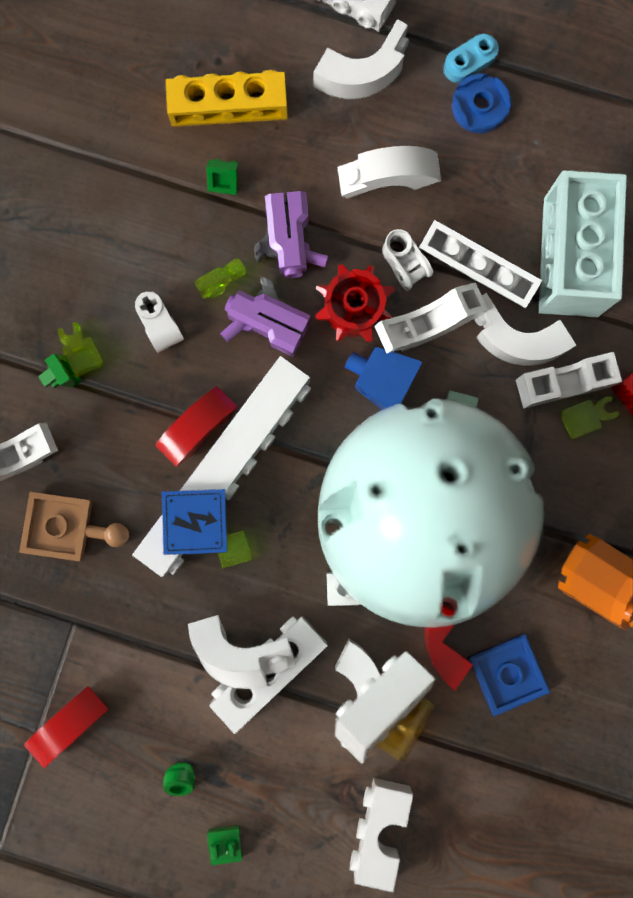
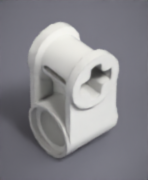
(407, 261)
(159, 324)

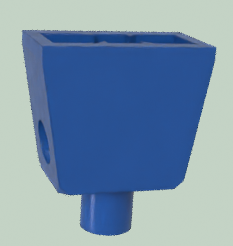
(383, 376)

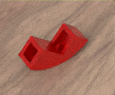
(195, 425)
(446, 661)
(65, 727)

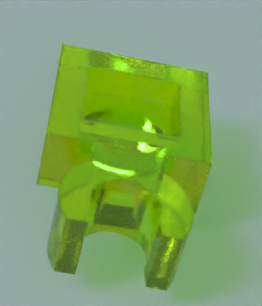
(213, 283)
(79, 352)
(585, 418)

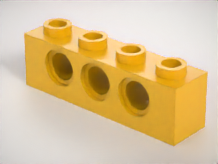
(239, 108)

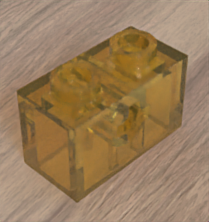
(407, 731)

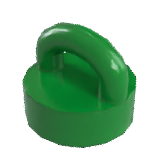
(179, 779)

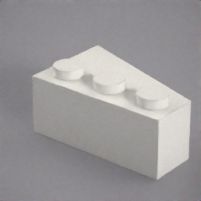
(382, 705)

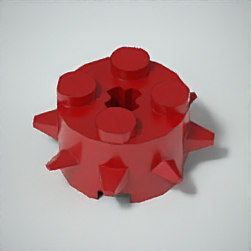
(346, 288)

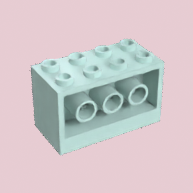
(582, 244)

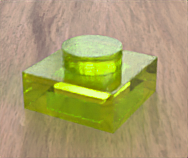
(237, 550)

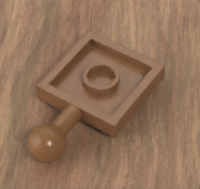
(61, 526)

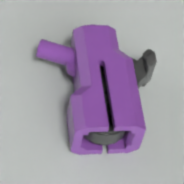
(285, 235)
(267, 317)

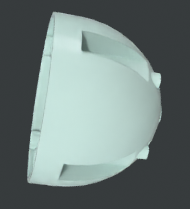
(401, 546)

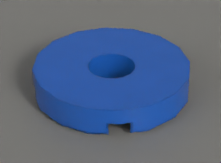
(471, 116)

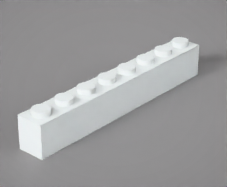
(235, 450)

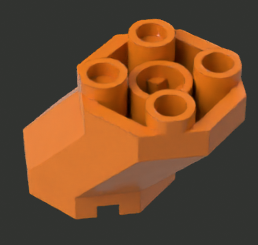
(600, 580)

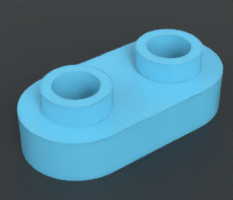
(472, 56)

